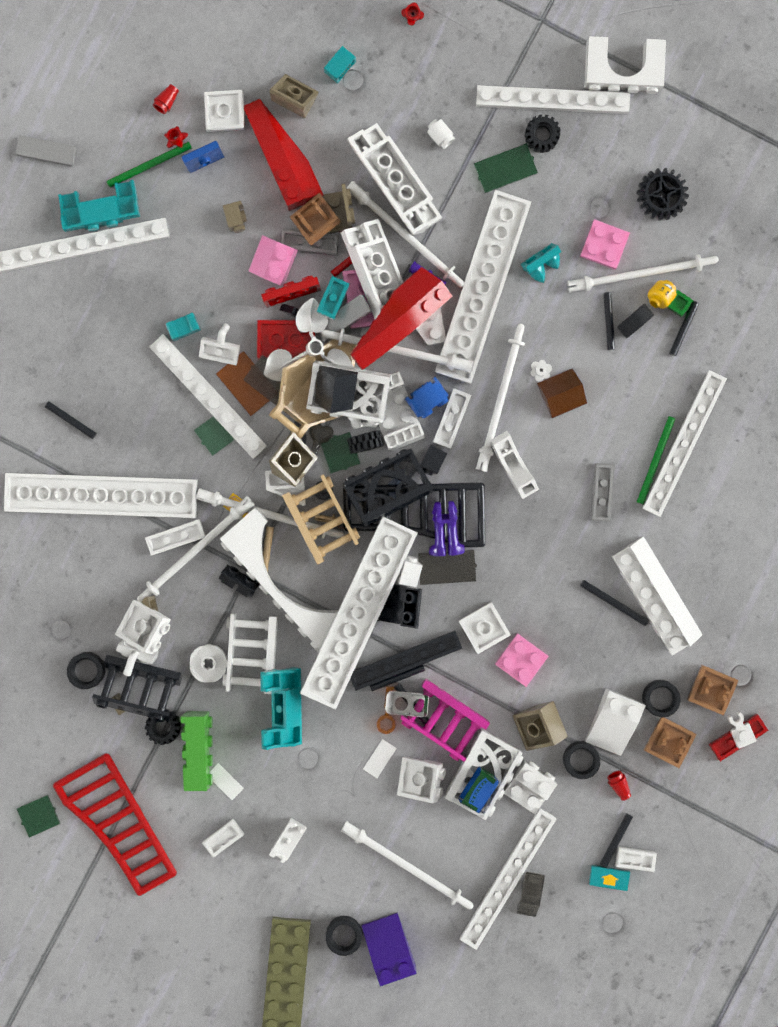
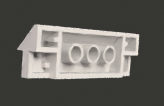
(395, 178)
(373, 263)
(657, 596)

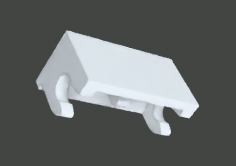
(288, 840)

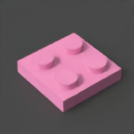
(604, 244)
(521, 660)

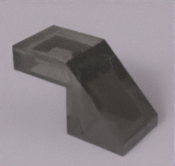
(531, 894)

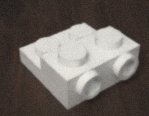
(143, 627)
(421, 779)
(530, 786)

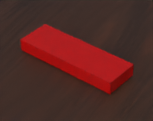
(726, 746)

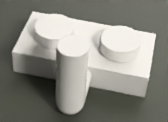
(219, 349)
(132, 653)

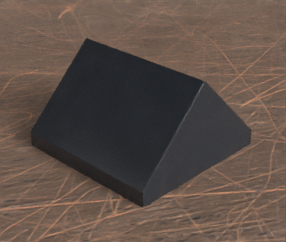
(335, 389)

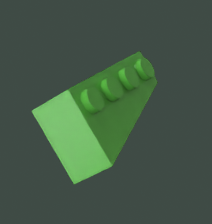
(196, 751)

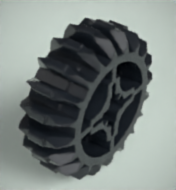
(664, 208)

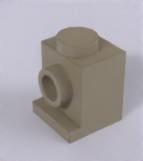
(235, 217)

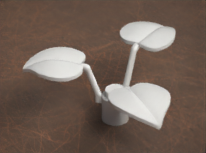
(306, 321)

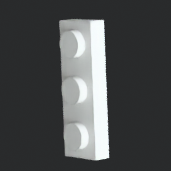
(452, 418)
(175, 537)

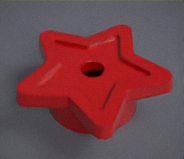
(175, 132)

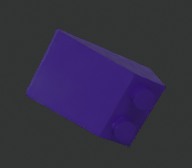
(389, 949)

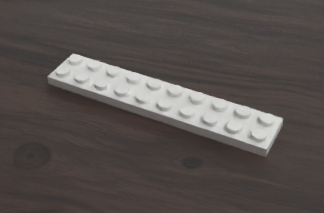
(484, 283)
(100, 495)
(358, 613)

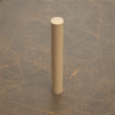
(267, 545)

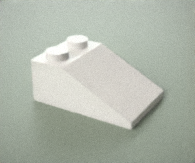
(614, 722)

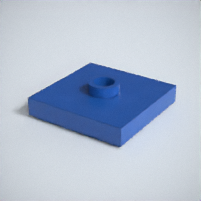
(202, 156)

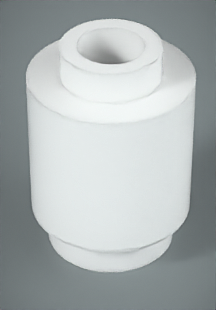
(440, 133)

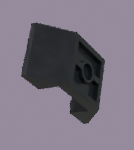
(402, 606)

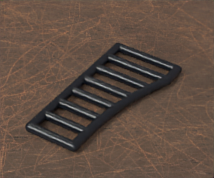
(423, 530)

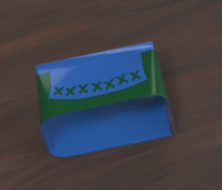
(478, 790)

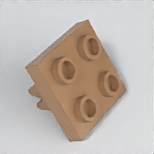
(315, 219)
(712, 690)
(670, 742)

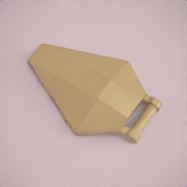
(295, 391)

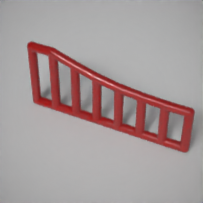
(110, 843)

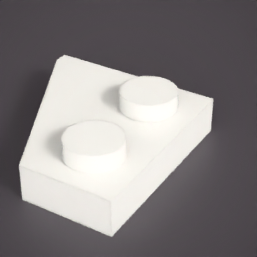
(432, 329)
(281, 487)

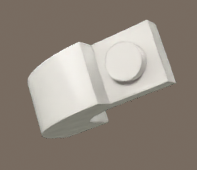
(513, 465)

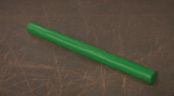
(149, 164)
(656, 459)

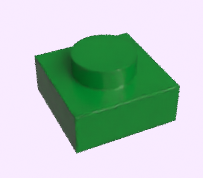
(680, 304)

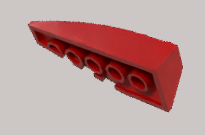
(283, 156)
(404, 312)

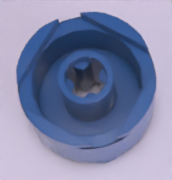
(427, 397)

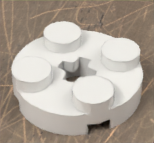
(208, 652)

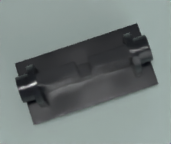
(231, 576)

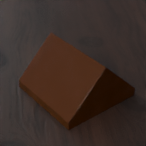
(562, 393)

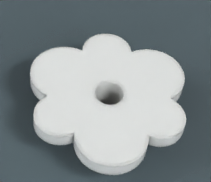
(536, 366)

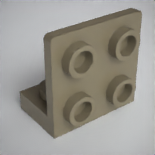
(340, 205)

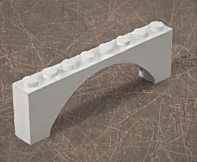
(246, 544)

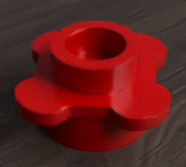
(406, 12)

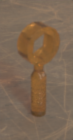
(386, 715)

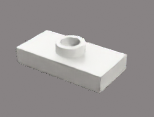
(223, 838)
(636, 859)

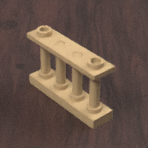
(302, 517)

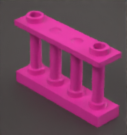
(461, 712)

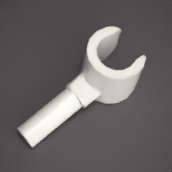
(358, 424)

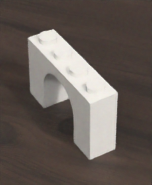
(600, 75)

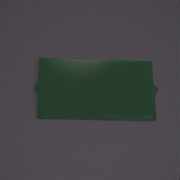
(505, 168)

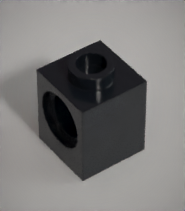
(433, 460)

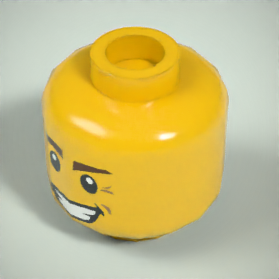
(662, 294)

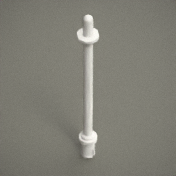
(365, 199)
(587, 282)
(452, 362)
(486, 450)
(216, 499)
(235, 513)
(361, 837)

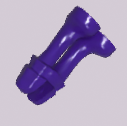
(439, 519)

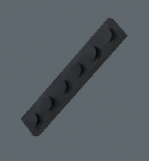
(405, 660)

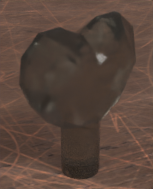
(320, 435)

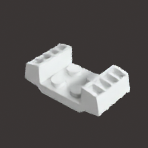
(400, 422)

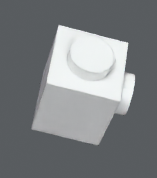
(410, 572)

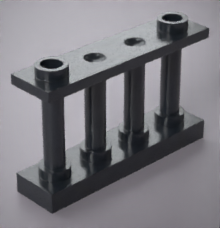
(151, 674)

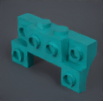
(101, 211)
(286, 708)

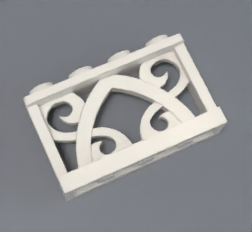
(372, 379)
(480, 747)

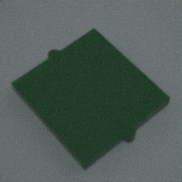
(213, 435)
(338, 453)
(38, 816)

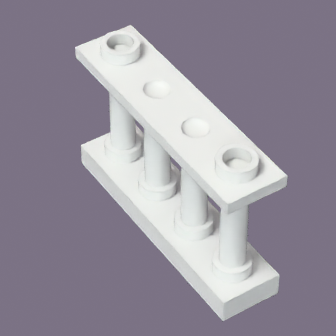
(268, 644)

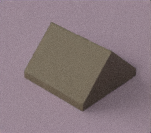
(293, 95)
(292, 460)

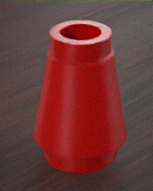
(165, 99)
(619, 784)

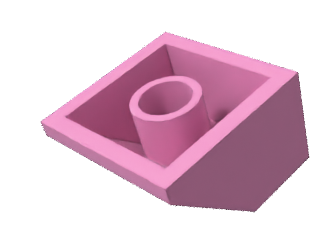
(273, 260)

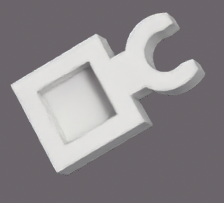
(742, 732)

